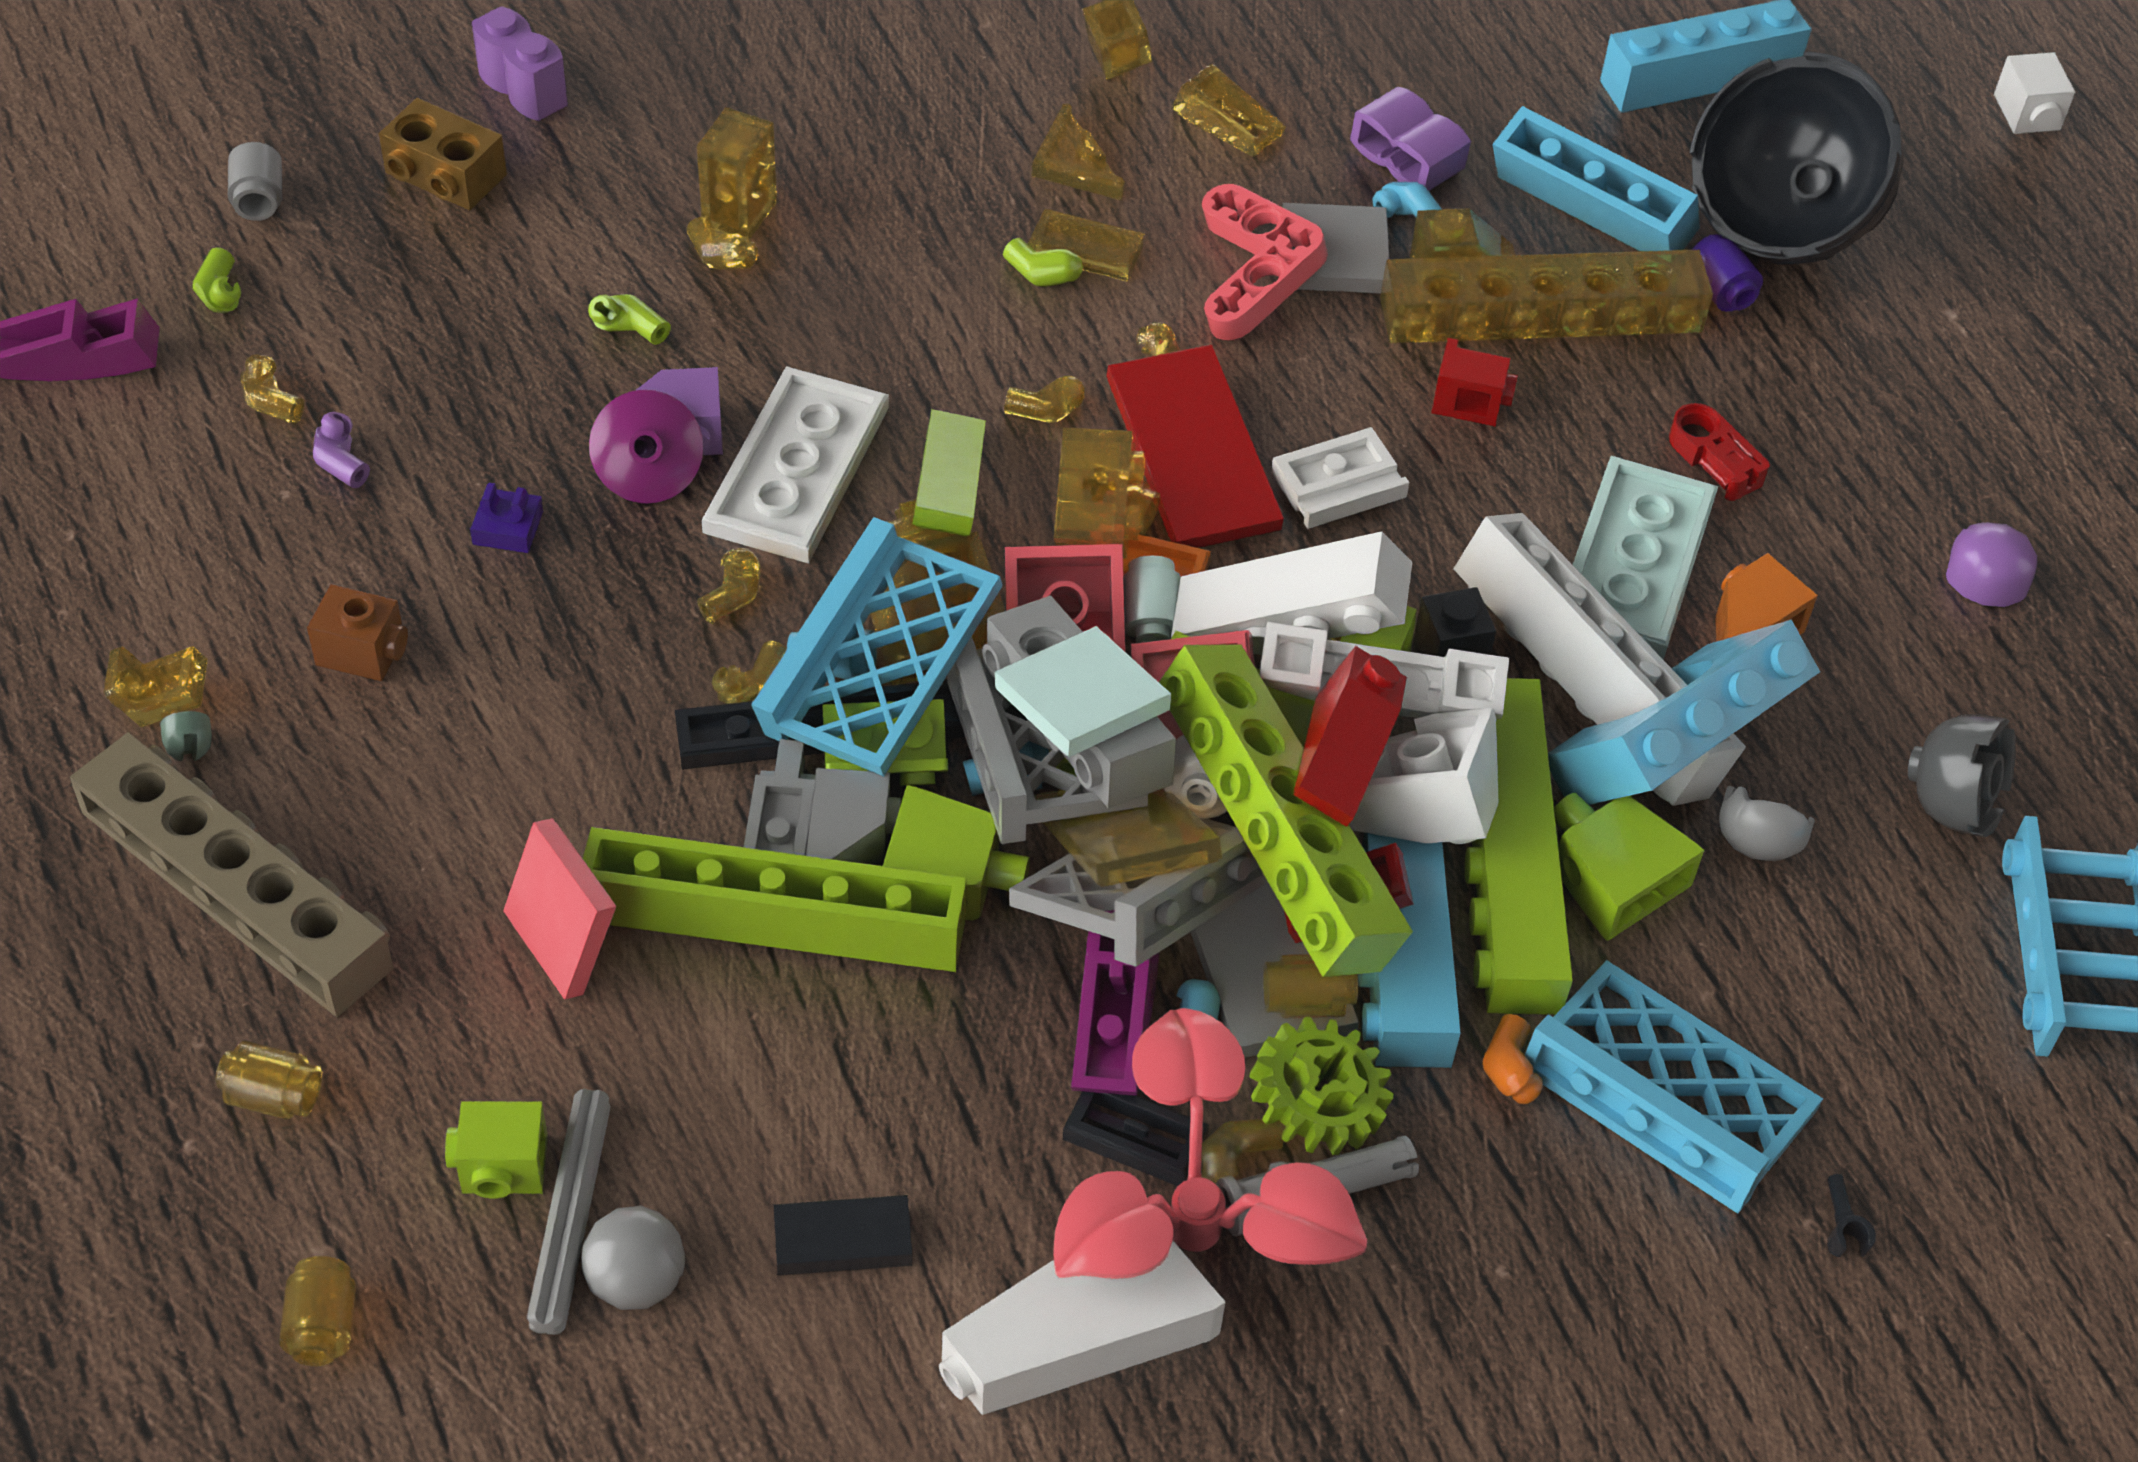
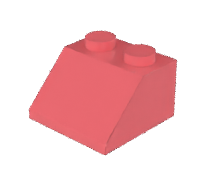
(1079, 578)

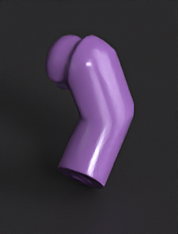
(333, 450)

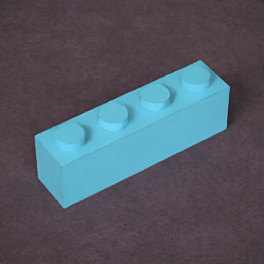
(1698, 53)
(1595, 184)
(1415, 995)

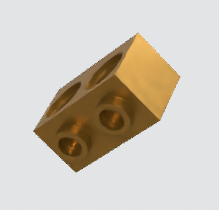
(443, 154)

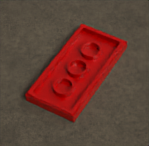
(1195, 447)

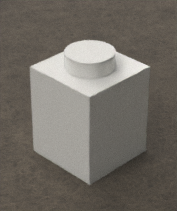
(2034, 93)

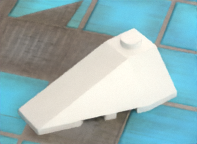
(1435, 781)

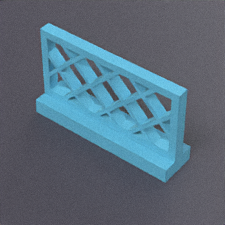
(830, 637)
(1647, 1109)

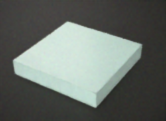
(1082, 691)

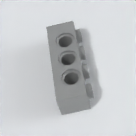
(1114, 769)

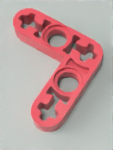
(1237, 303)

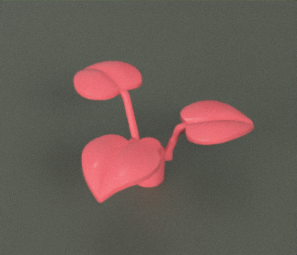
(1121, 1234)

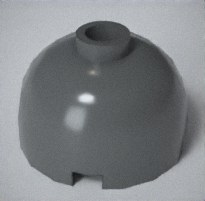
(1964, 770)

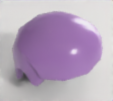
(1992, 564)

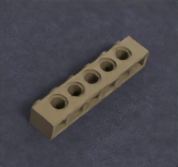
(234, 873)

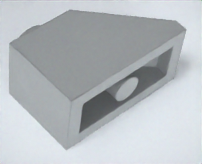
(851, 816)

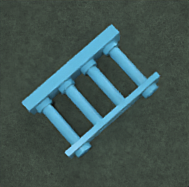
(2044, 1005)

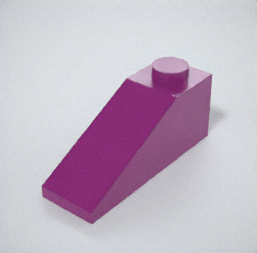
(1111, 1018)

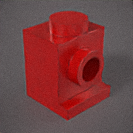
(1473, 385)

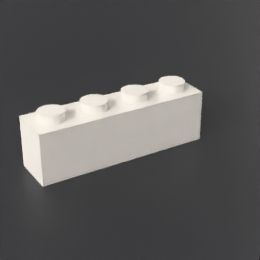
(1328, 587)

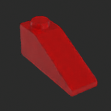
(1349, 733)

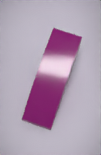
(78, 345)

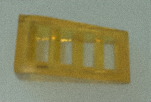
(1212, 92)

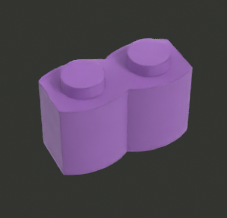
(520, 63)
(1410, 139)

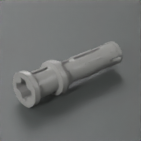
(1354, 1169)

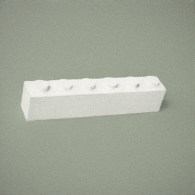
(1580, 638)

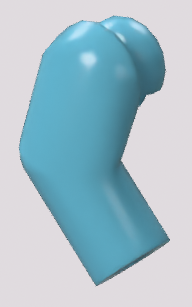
(1404, 198)

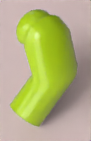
(1043, 267)

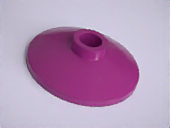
(677, 442)

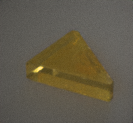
(1075, 158)

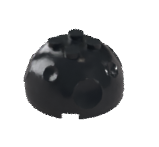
(1797, 158)

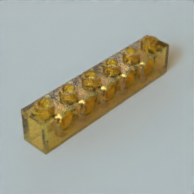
(1545, 296)

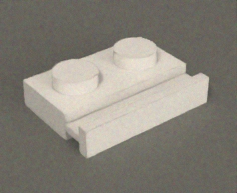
(1339, 477)

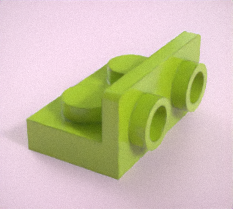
(918, 758)

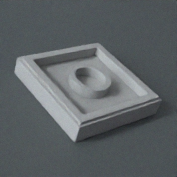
(1355, 246)

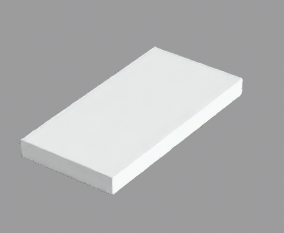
(796, 464)

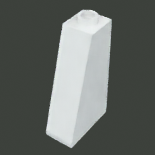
(1076, 1329)

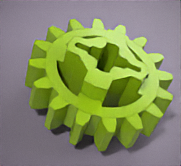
(1345, 1107)

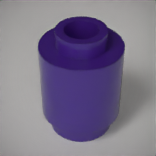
(1730, 273)

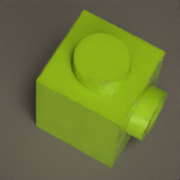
(498, 1148)

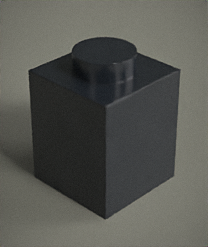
(1454, 622)

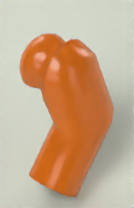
(1508, 1065)

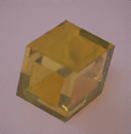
(1117, 36)

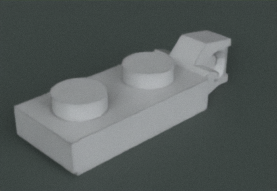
(782, 804)

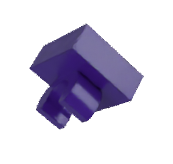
(506, 519)

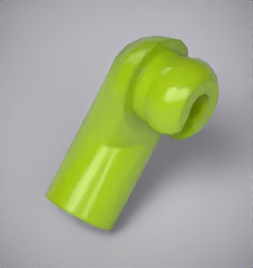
(212, 283)
(628, 314)

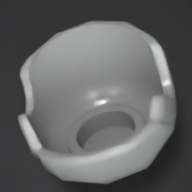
(1762, 827)
(633, 1258)

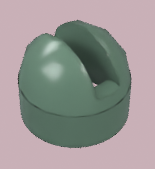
(186, 734)

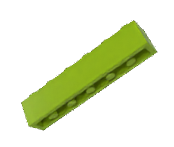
(1519, 873)
(780, 899)

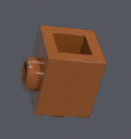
(357, 632)

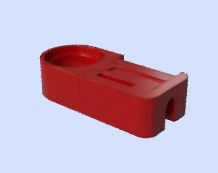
(1721, 454)

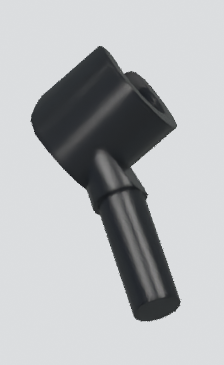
(1846, 1221)

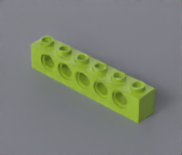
(1304, 854)

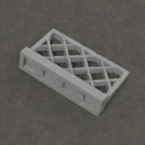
(1003, 767)
(1147, 910)

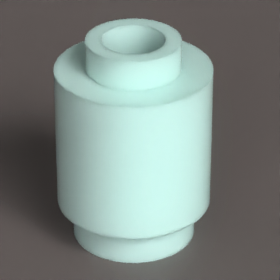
(1150, 598)

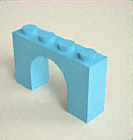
(1724, 691)

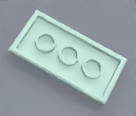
(1644, 544)

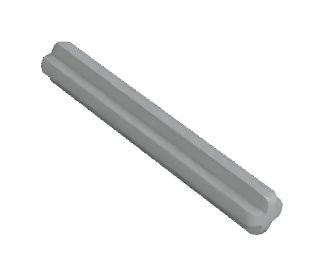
(569, 1212)

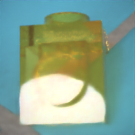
(155, 688)

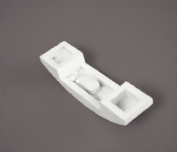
(1304, 660)

